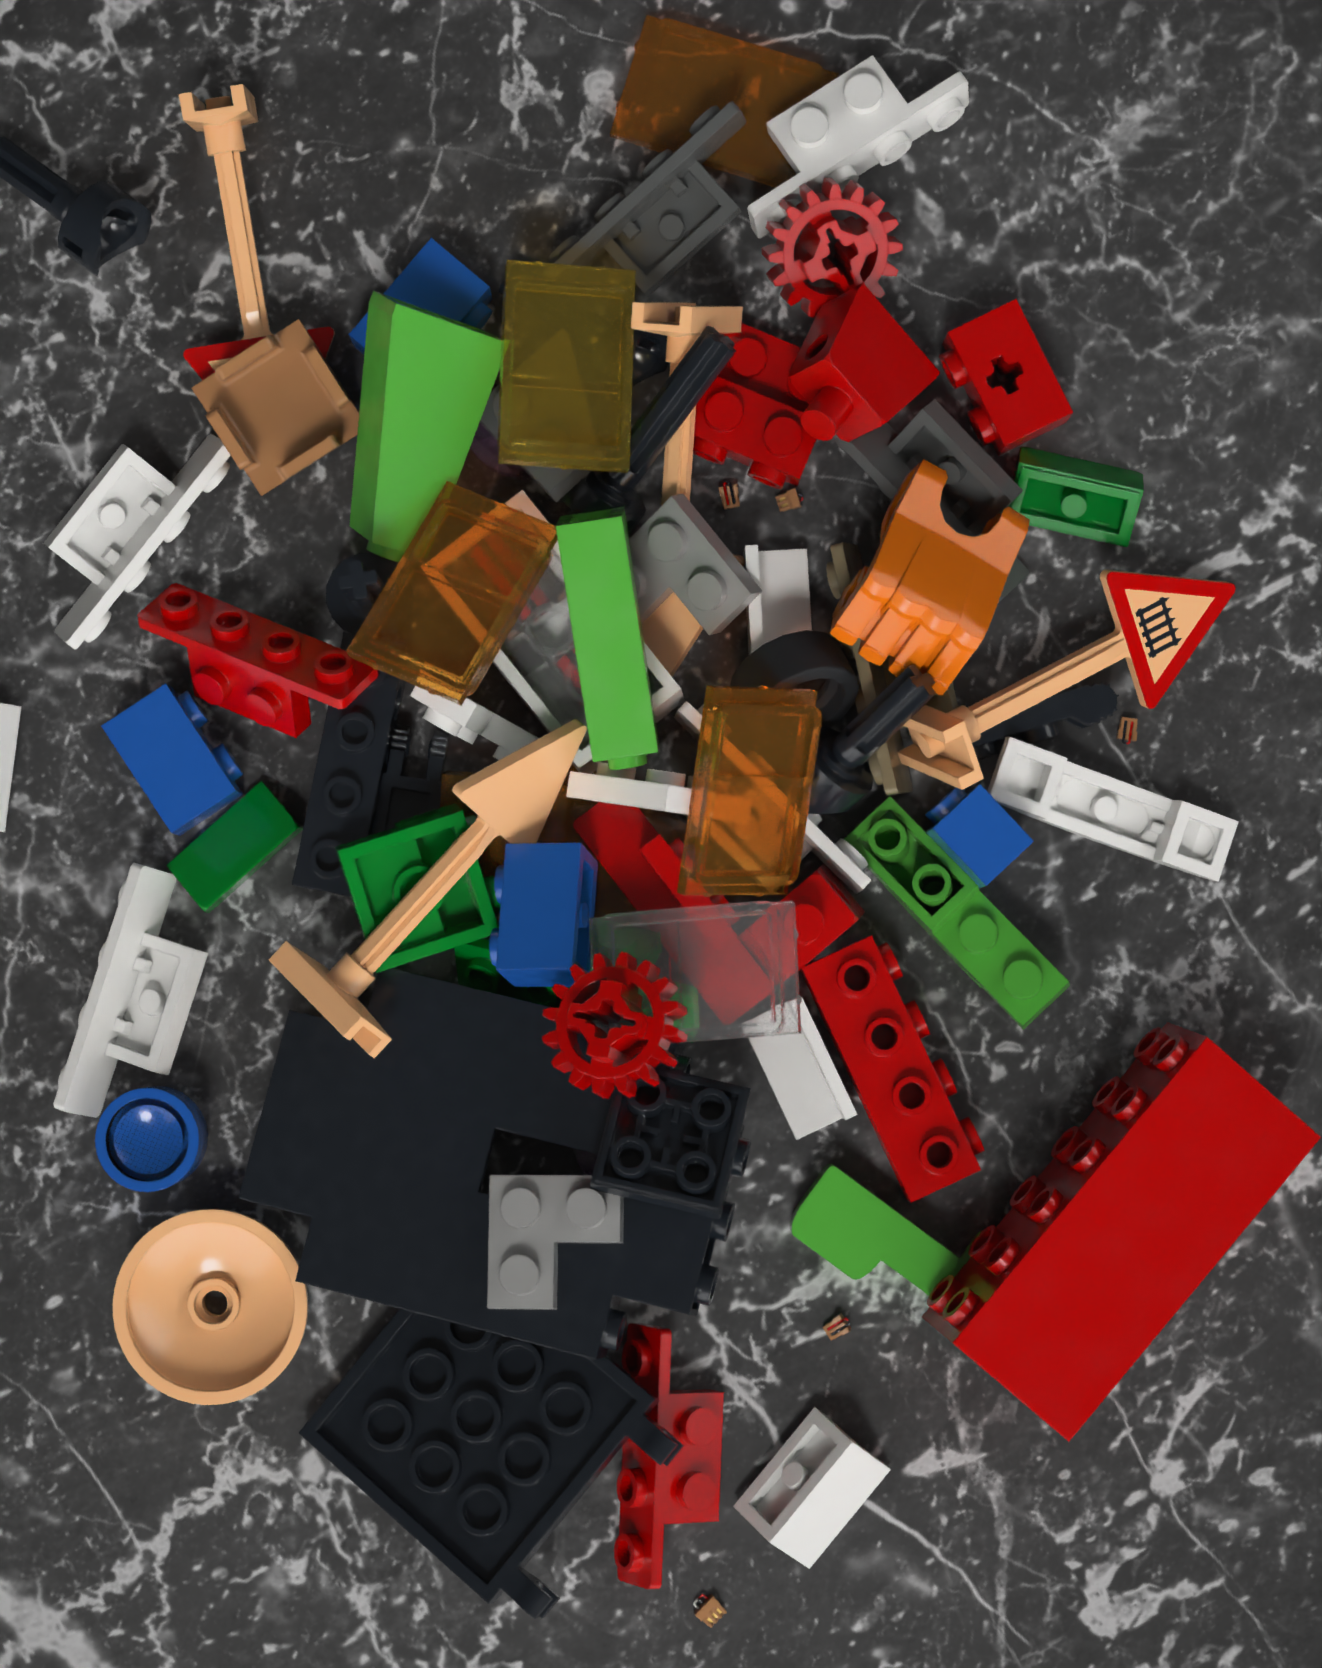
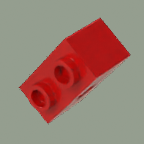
(1008, 343)

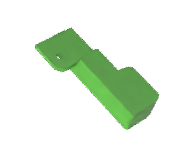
(860, 1230)

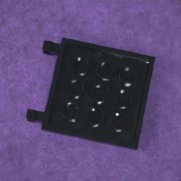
(481, 1442)

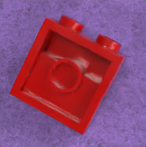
(755, 412)

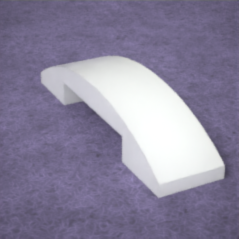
(1111, 810)

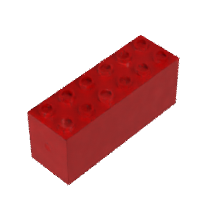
(1119, 1226)

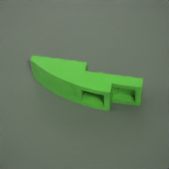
(957, 913)

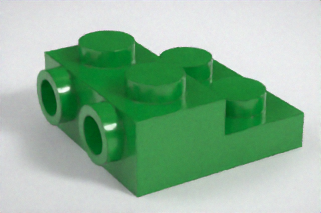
(391, 862)

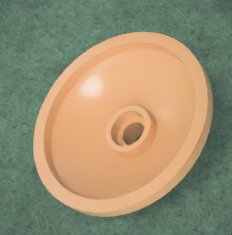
(172, 1333)

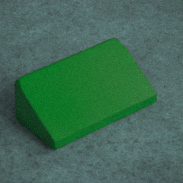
(1077, 496)
(234, 847)

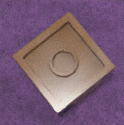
(278, 407)

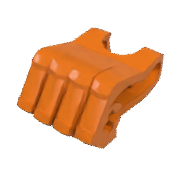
(928, 586)

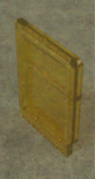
(566, 366)

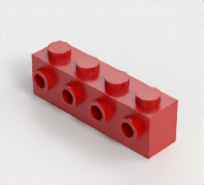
(891, 1069)

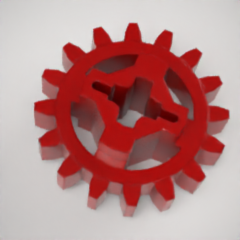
(855, 241)
(612, 1051)

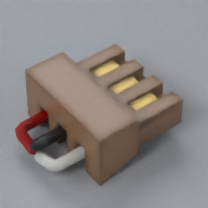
(710, 1610)

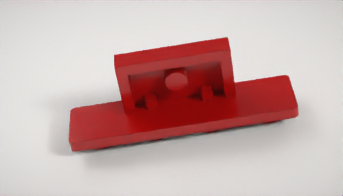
(254, 662)
(637, 857)
(661, 1493)

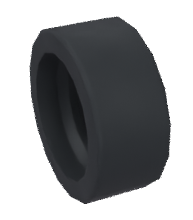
(803, 658)

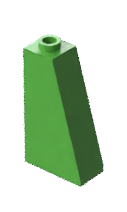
(417, 416)
(608, 636)

